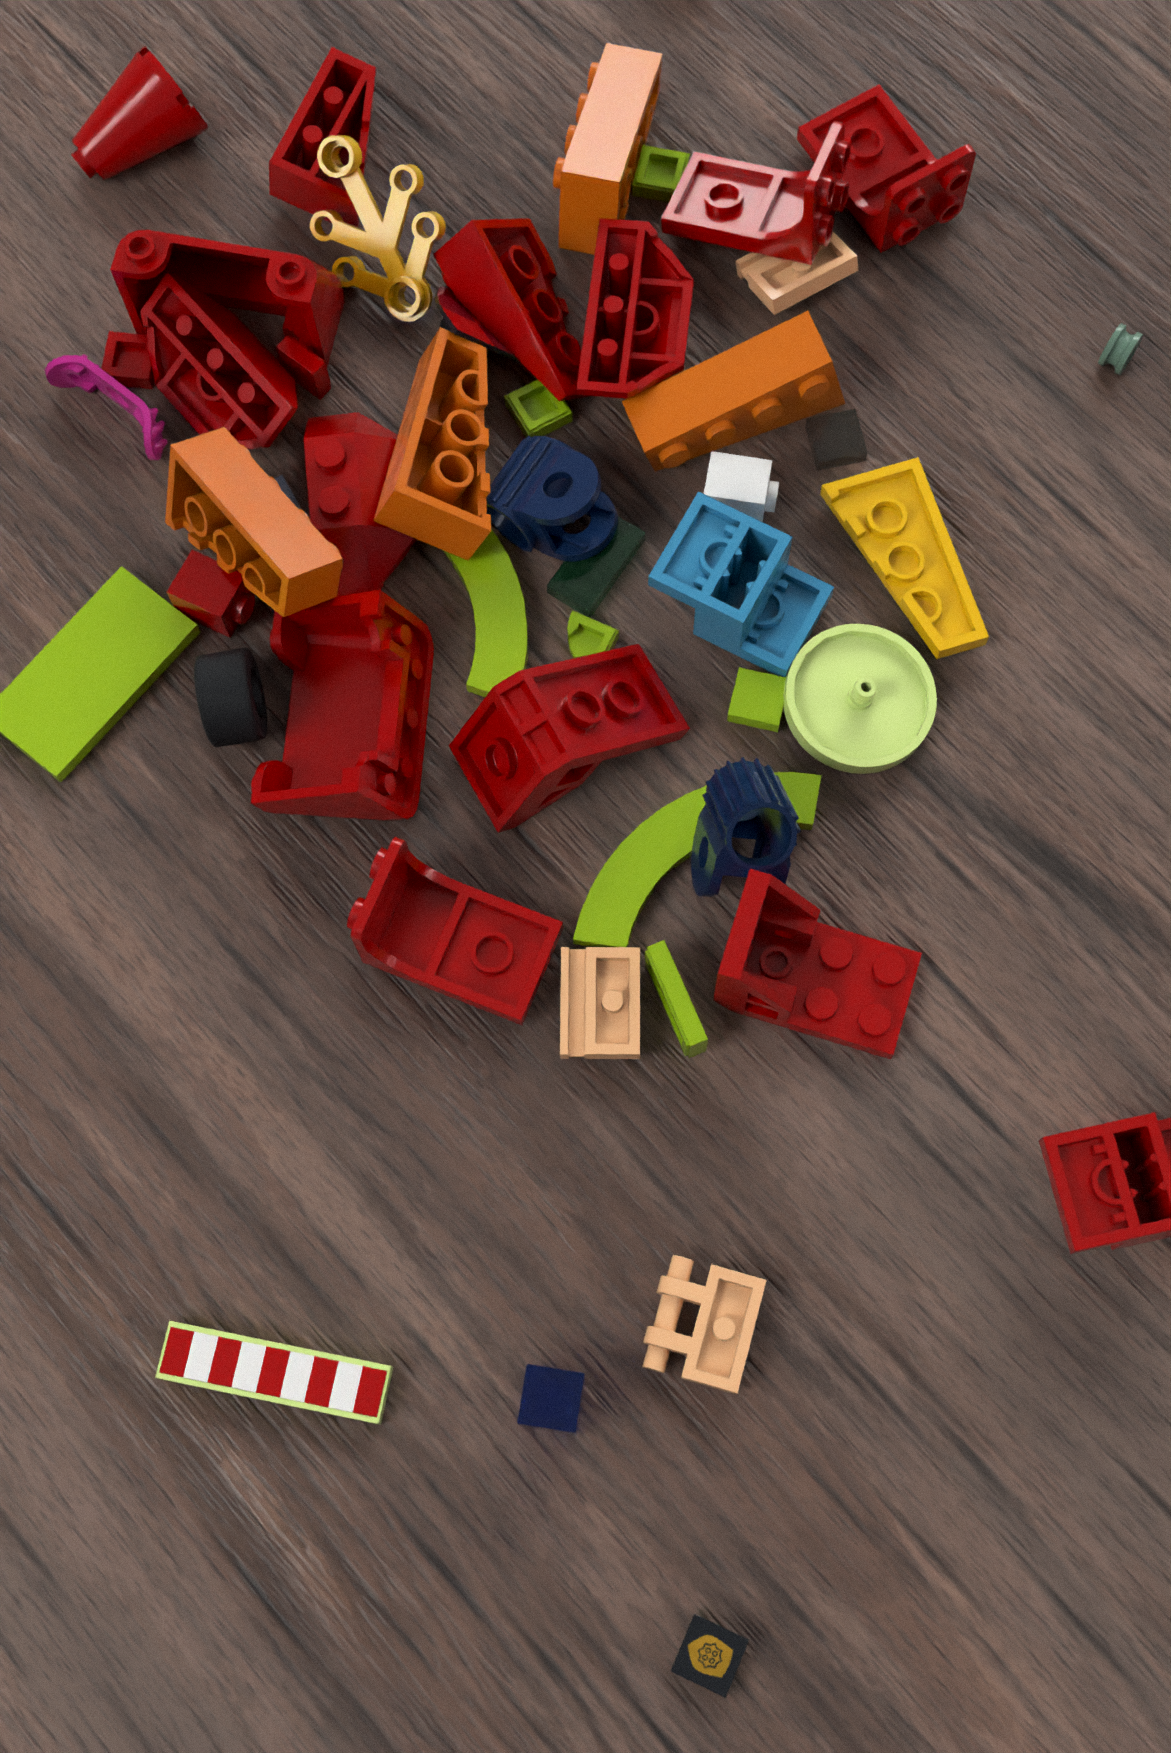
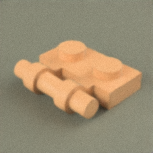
(722, 1327)

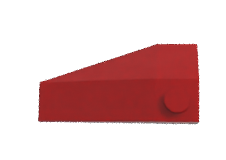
(505, 282)

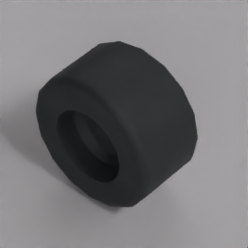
(230, 697)

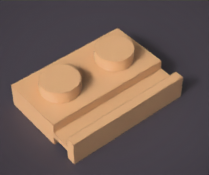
(786, 282)
(600, 1003)

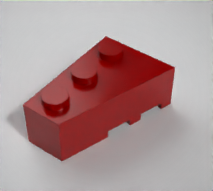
(335, 104)

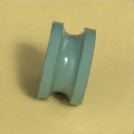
(1120, 348)

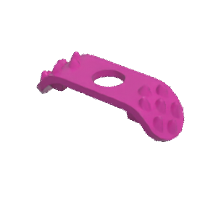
(80, 372)

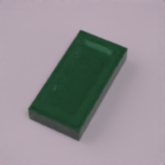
(588, 581)

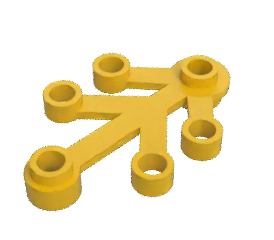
(380, 235)

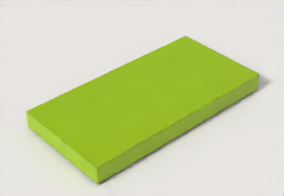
(92, 673)

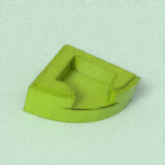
(589, 636)

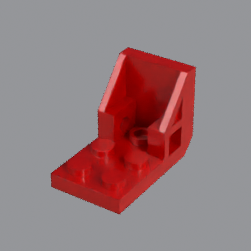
(556, 724)
(812, 974)

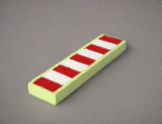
(274, 1372)

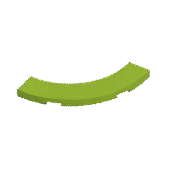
(498, 615)
(652, 853)

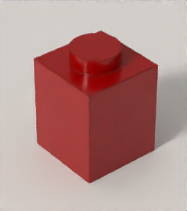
(211, 594)

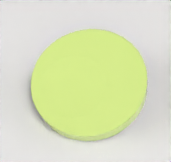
(859, 698)

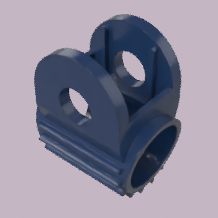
(543, 491)
(746, 804)

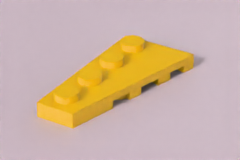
(909, 548)

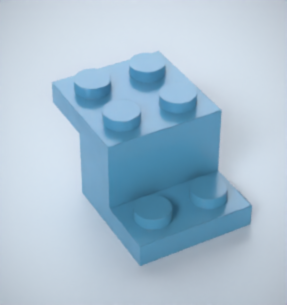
(740, 584)

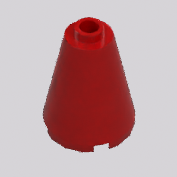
(136, 120)

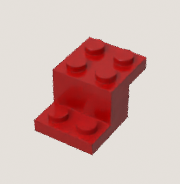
(1112, 1182)

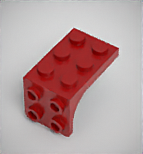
(890, 171)
(761, 205)
(451, 935)

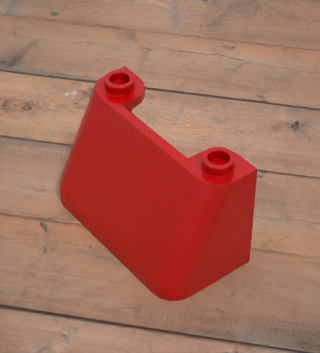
(234, 278)
(352, 711)

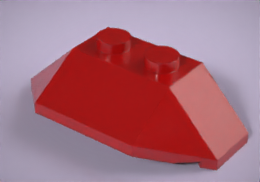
(634, 312)
(215, 366)
(345, 478)

